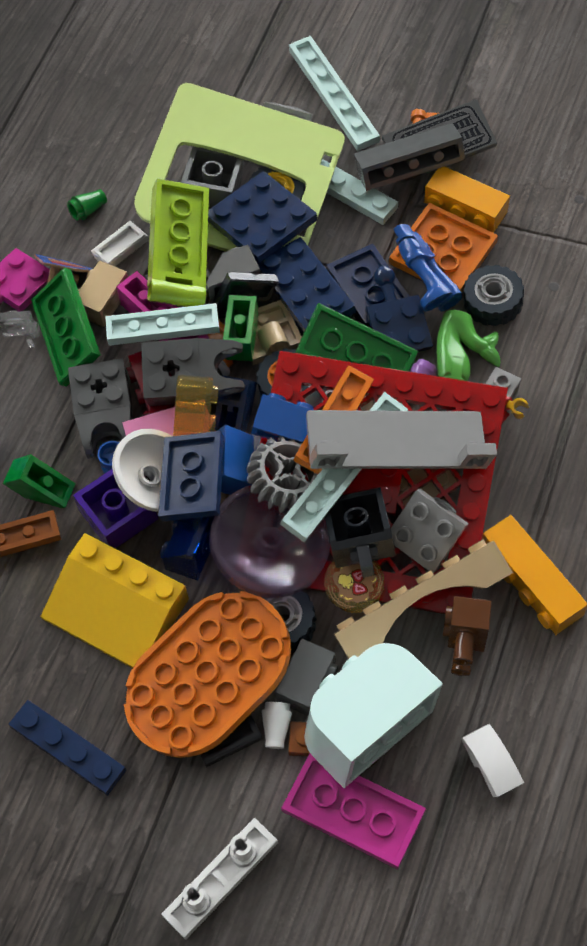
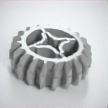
(278, 457)

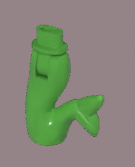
(451, 357)

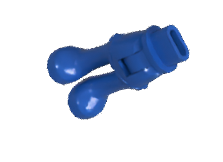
(417, 255)

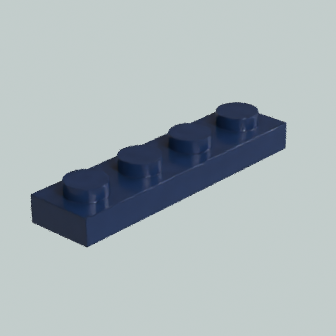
(67, 747)

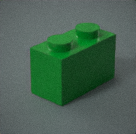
(242, 324)

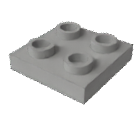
(427, 529)

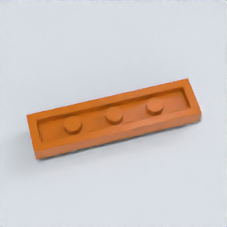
(345, 397)

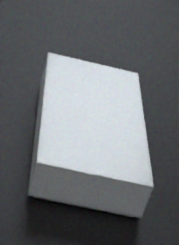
(120, 244)

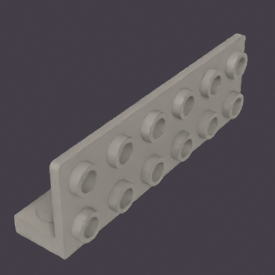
(397, 440)

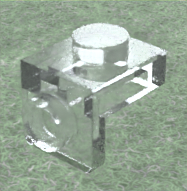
(20, 324)

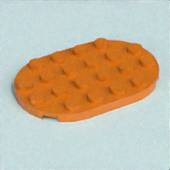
(207, 674)

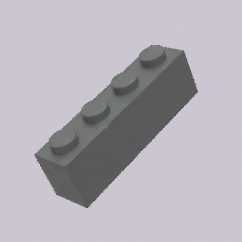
(409, 156)

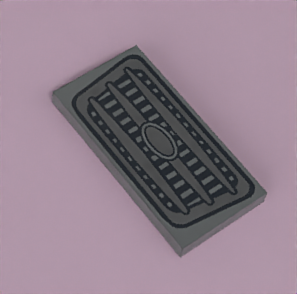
(468, 121)

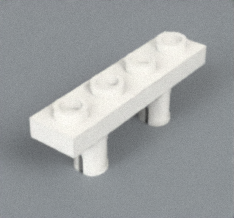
(219, 878)

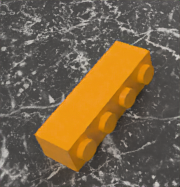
(536, 577)

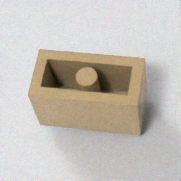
(100, 292)

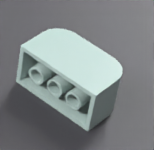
(368, 709)

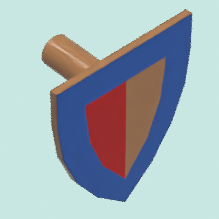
(57, 265)

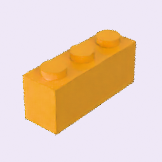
(467, 198)

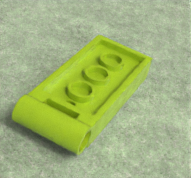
(178, 244)

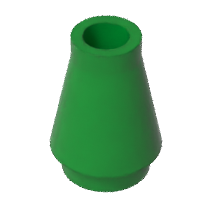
(85, 204)

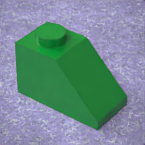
(38, 482)

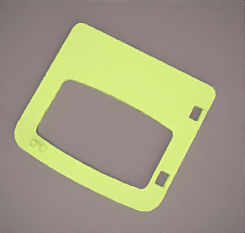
(246, 132)

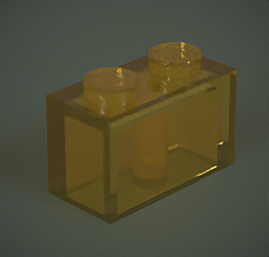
(194, 405)

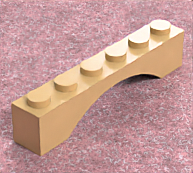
(477, 570)

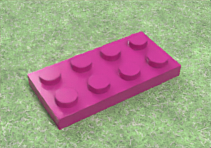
(357, 815)

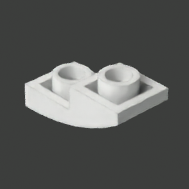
(493, 760)

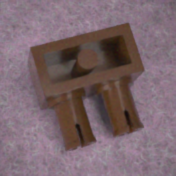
(467, 631)

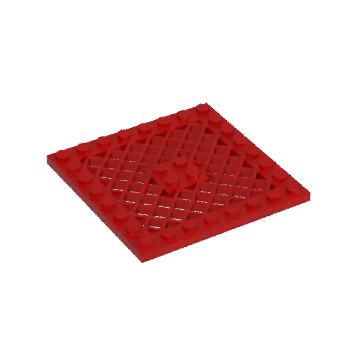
(406, 387)

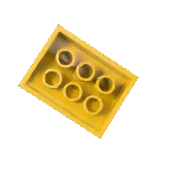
(113, 601)

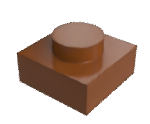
(297, 743)

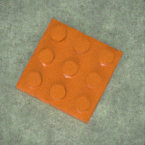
(457, 244)

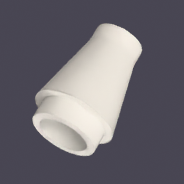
(276, 722)

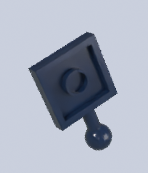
(398, 318)

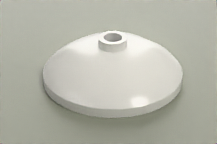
(133, 459)

